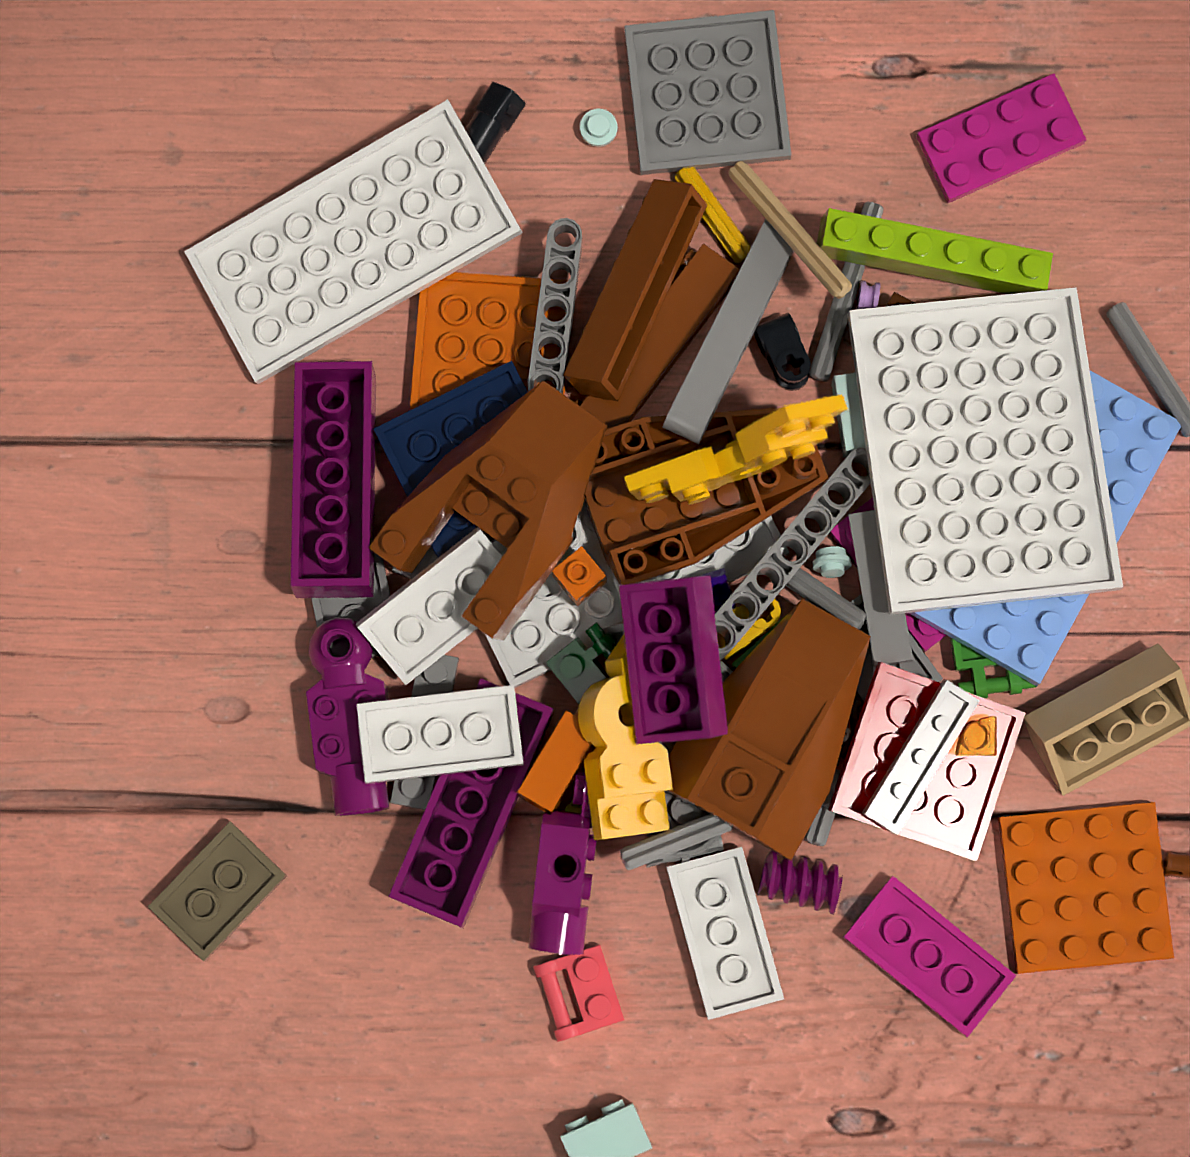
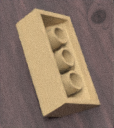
(1110, 718)

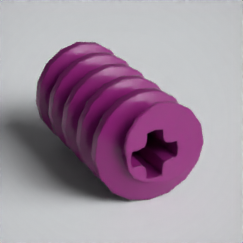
(801, 881)

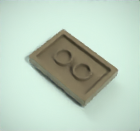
(217, 891)

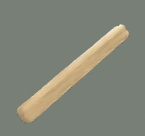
(790, 230)

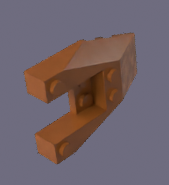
(519, 484)

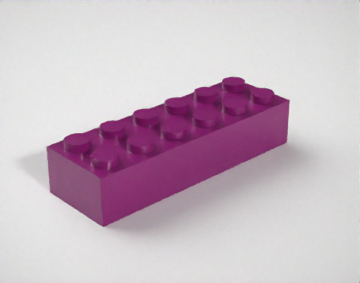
(333, 480)
(466, 826)

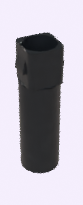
(493, 118)

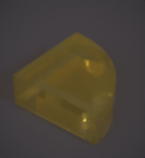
(979, 738)

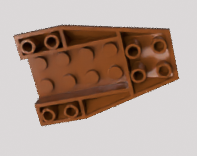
(668, 534)
(784, 731)

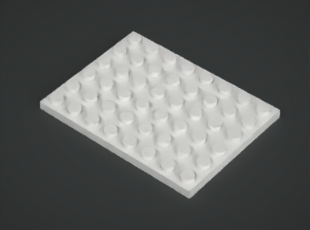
(984, 451)

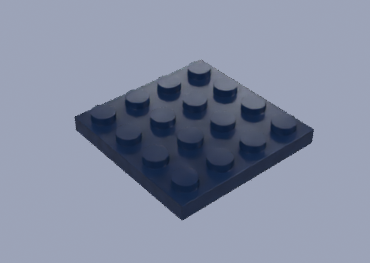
(430, 431)

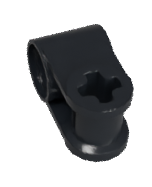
(781, 346)

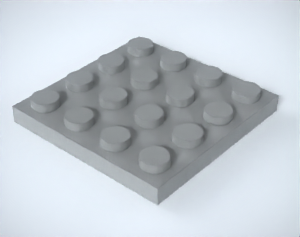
(707, 92)

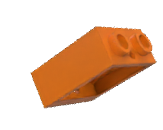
(556, 765)

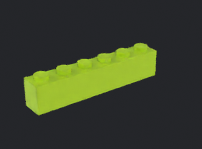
(933, 253)

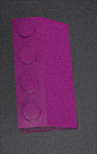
(673, 660)

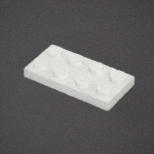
(425, 614)
(439, 734)
(725, 933)

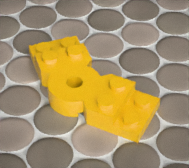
(758, 447)
(622, 777)

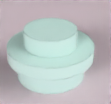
(598, 127)
(831, 561)

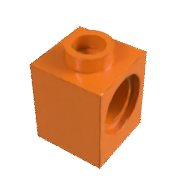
(579, 576)

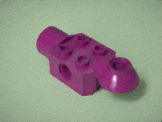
(335, 716)
(557, 911)

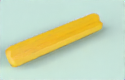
(717, 217)

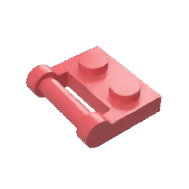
(591, 988)

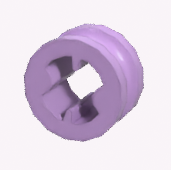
(868, 295)

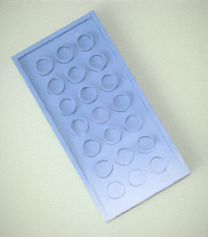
(1030, 632)

